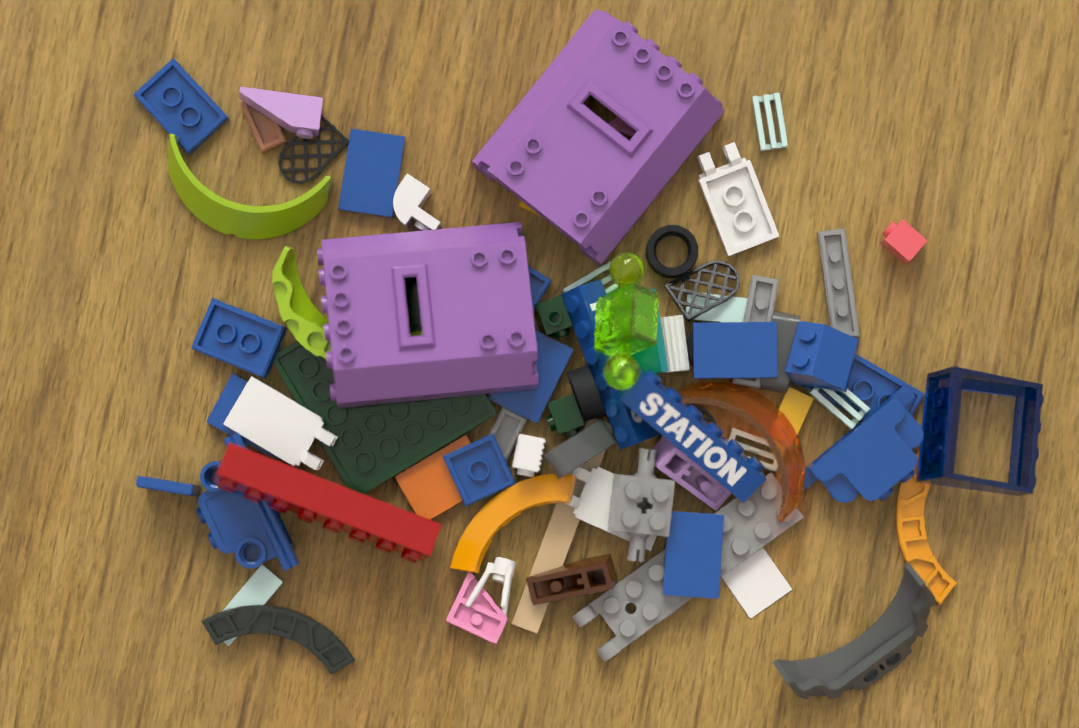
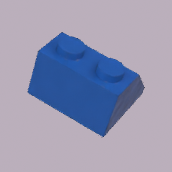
(821, 357)

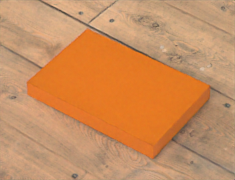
(430, 484)

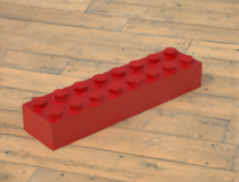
(326, 503)

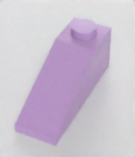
(292, 111)
(689, 474)

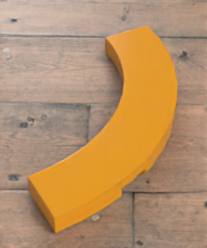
(502, 510)
(913, 536)

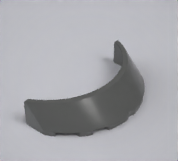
(870, 654)

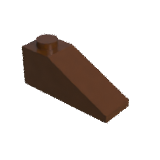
(573, 580)

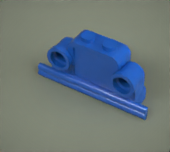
(871, 454)
(241, 525)

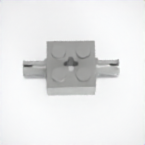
(643, 522)

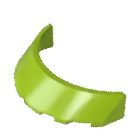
(242, 219)
(296, 307)

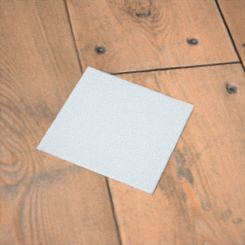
(756, 583)

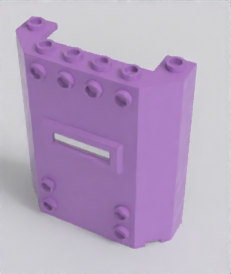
(577, 165)
(471, 310)

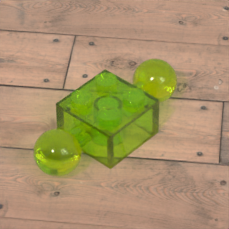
(625, 321)

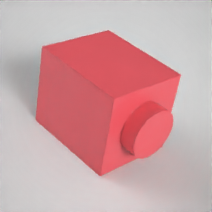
(902, 241)

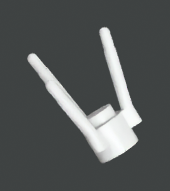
(502, 572)

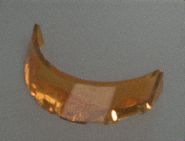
(768, 422)

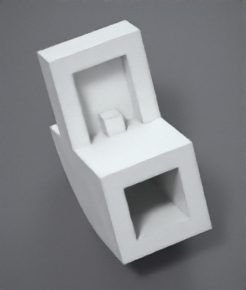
(408, 202)

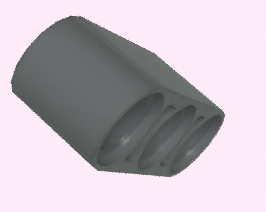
(786, 331)
(580, 449)

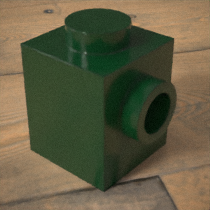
(554, 317)
(565, 416)

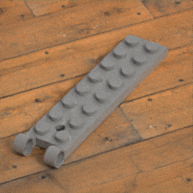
(745, 531)

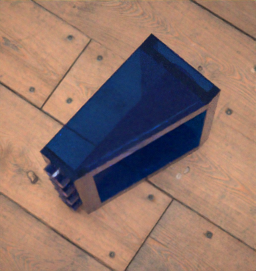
(942, 423)

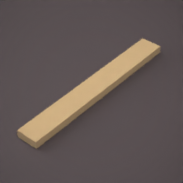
(553, 548)

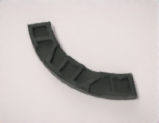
(282, 623)

